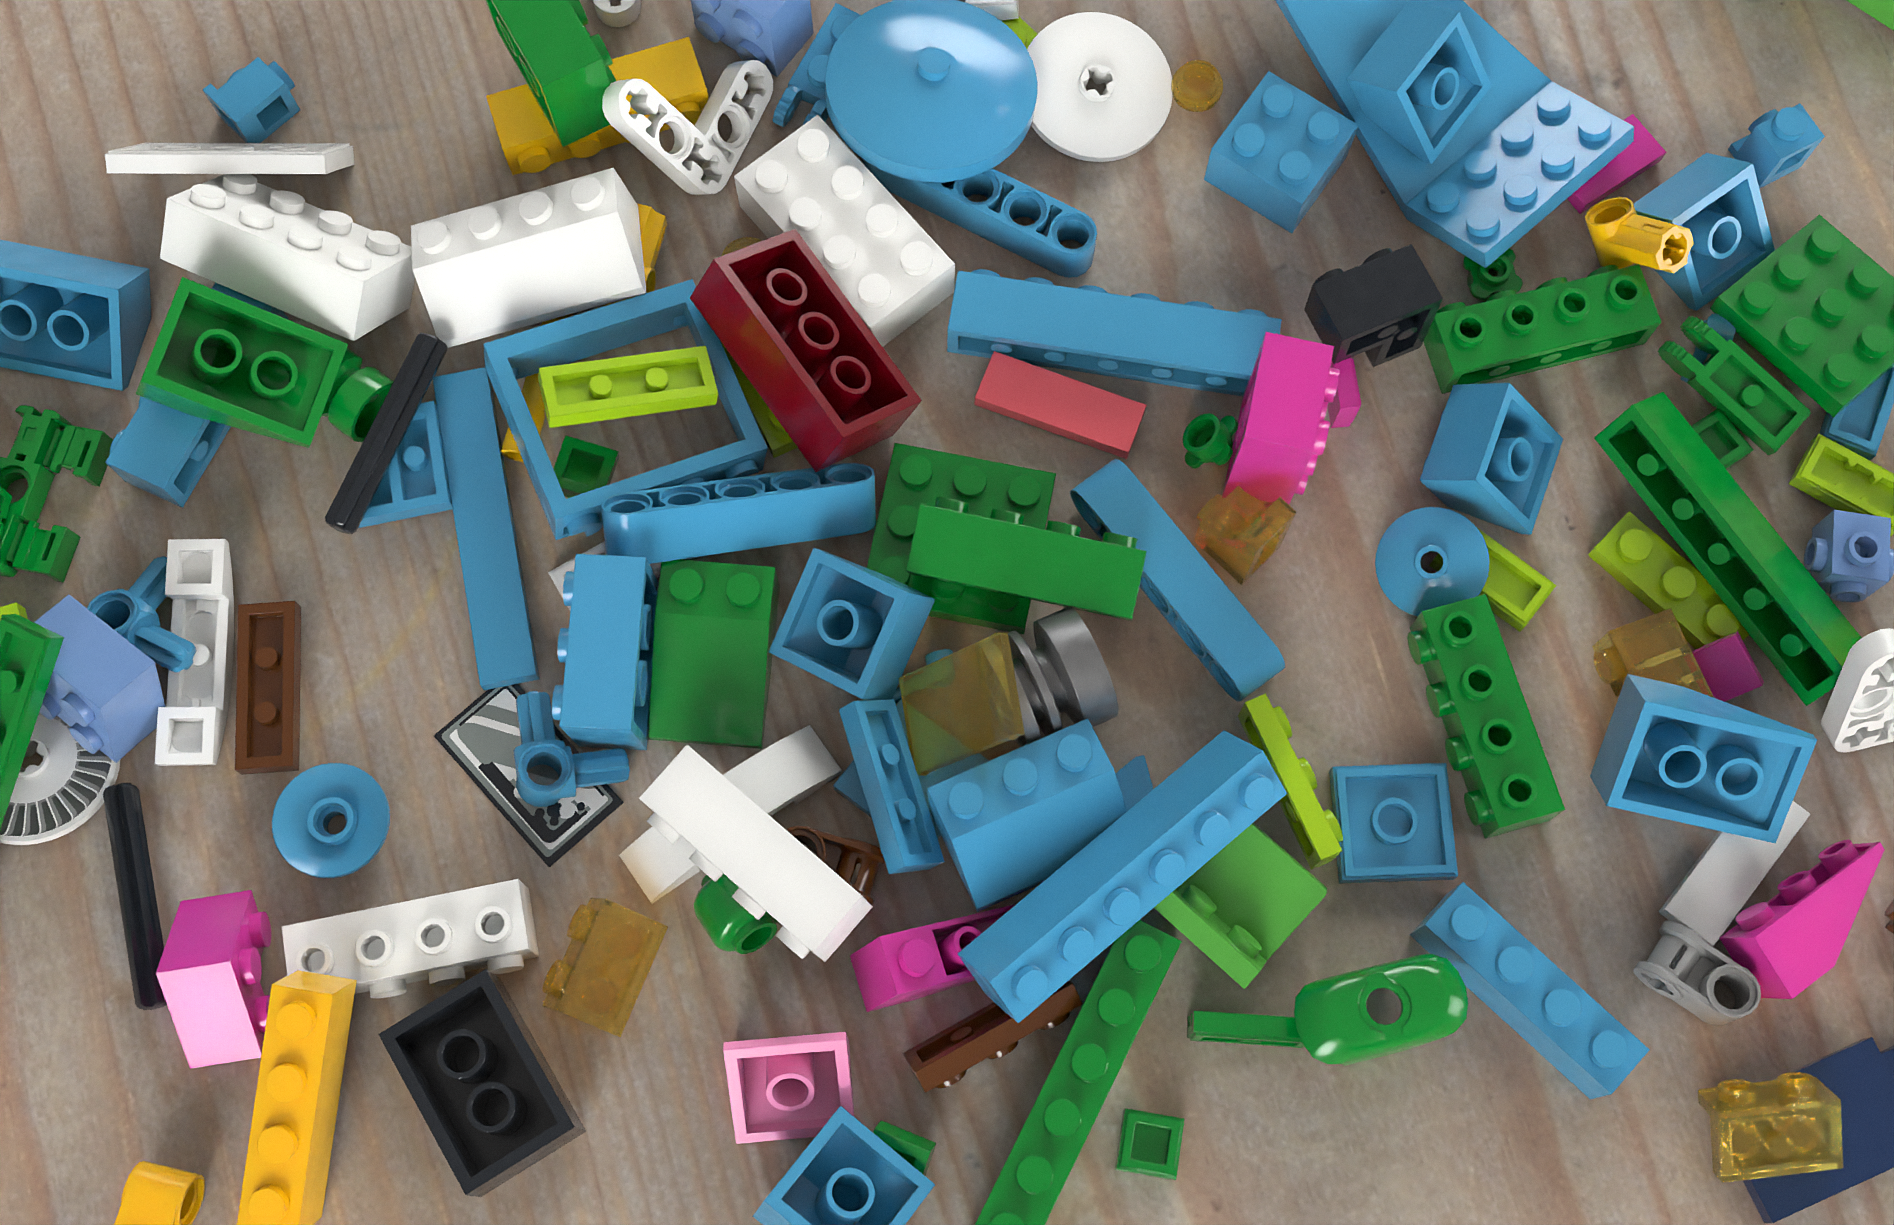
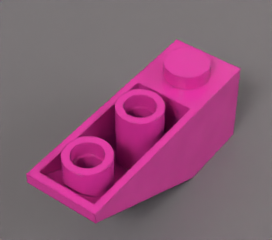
(1807, 923)
(918, 960)

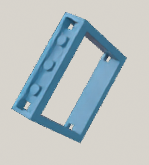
(597, 333)

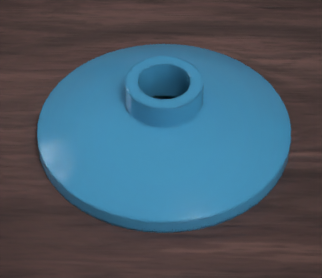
(1423, 531)
(309, 805)

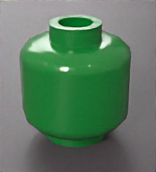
(727, 921)

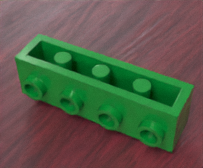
(1541, 327)
(1026, 560)
(1484, 717)

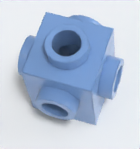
(1850, 555)

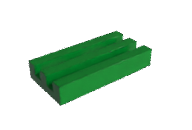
(1243, 1029)

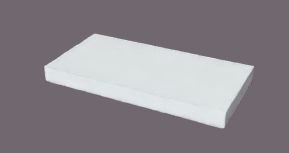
(230, 158)

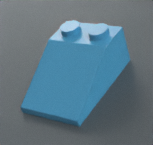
(1699, 760)

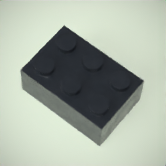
(481, 1083)

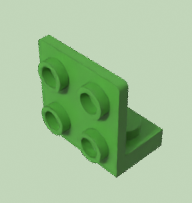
(1243, 903)

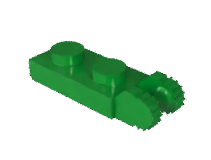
(1736, 386)

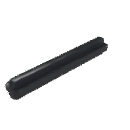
(386, 433)
(135, 892)

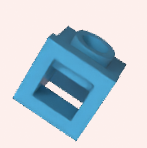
(254, 100)
(1778, 143)

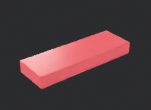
(1060, 404)

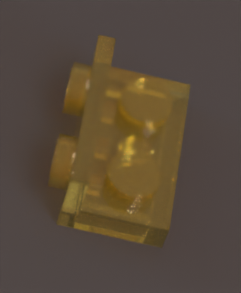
(603, 965)
(1773, 1127)

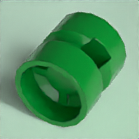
(356, 397)

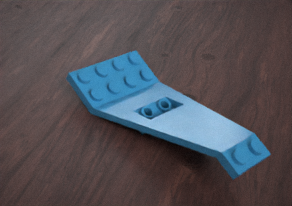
(1505, 164)

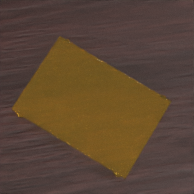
(961, 704)

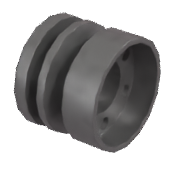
(1060, 676)

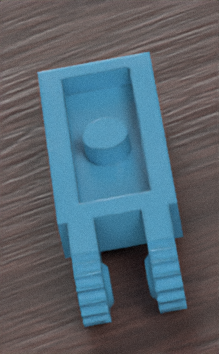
(810, 75)

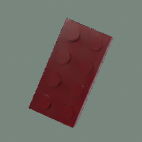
(804, 348)

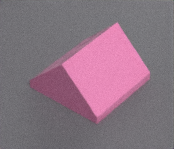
(787, 1085)

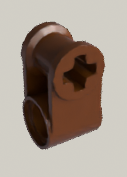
(843, 856)

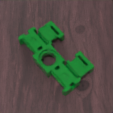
(35, 447)

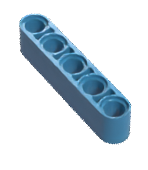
(995, 216)
(740, 513)
(1181, 582)

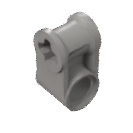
(1686, 971)

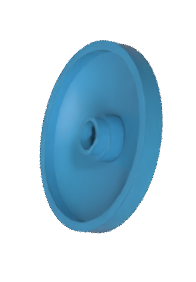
(930, 89)

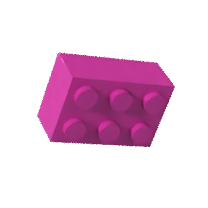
(1282, 418)

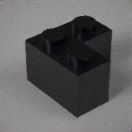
(1375, 306)

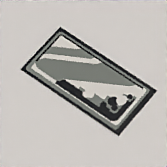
(483, 746)

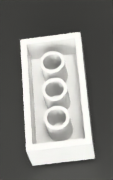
(851, 225)
(289, 254)

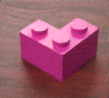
(214, 978)

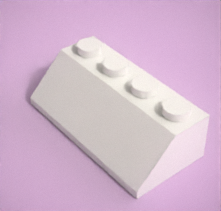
(529, 258)

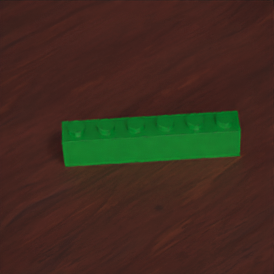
(1731, 544)
(1080, 1078)

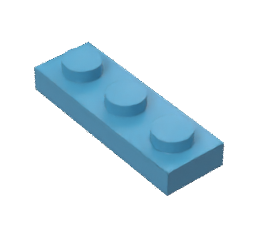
(891, 786)

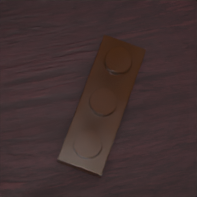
(268, 688)
(983, 1035)

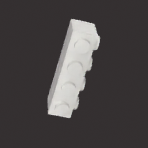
(756, 854)
(419, 939)

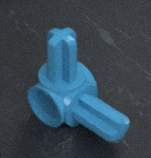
(135, 618)
(542, 748)

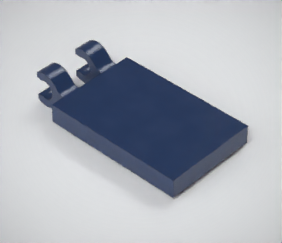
(1865, 1085)

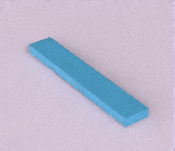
(485, 529)

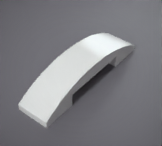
(203, 613)
(770, 778)

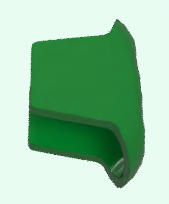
(1335, 1018)

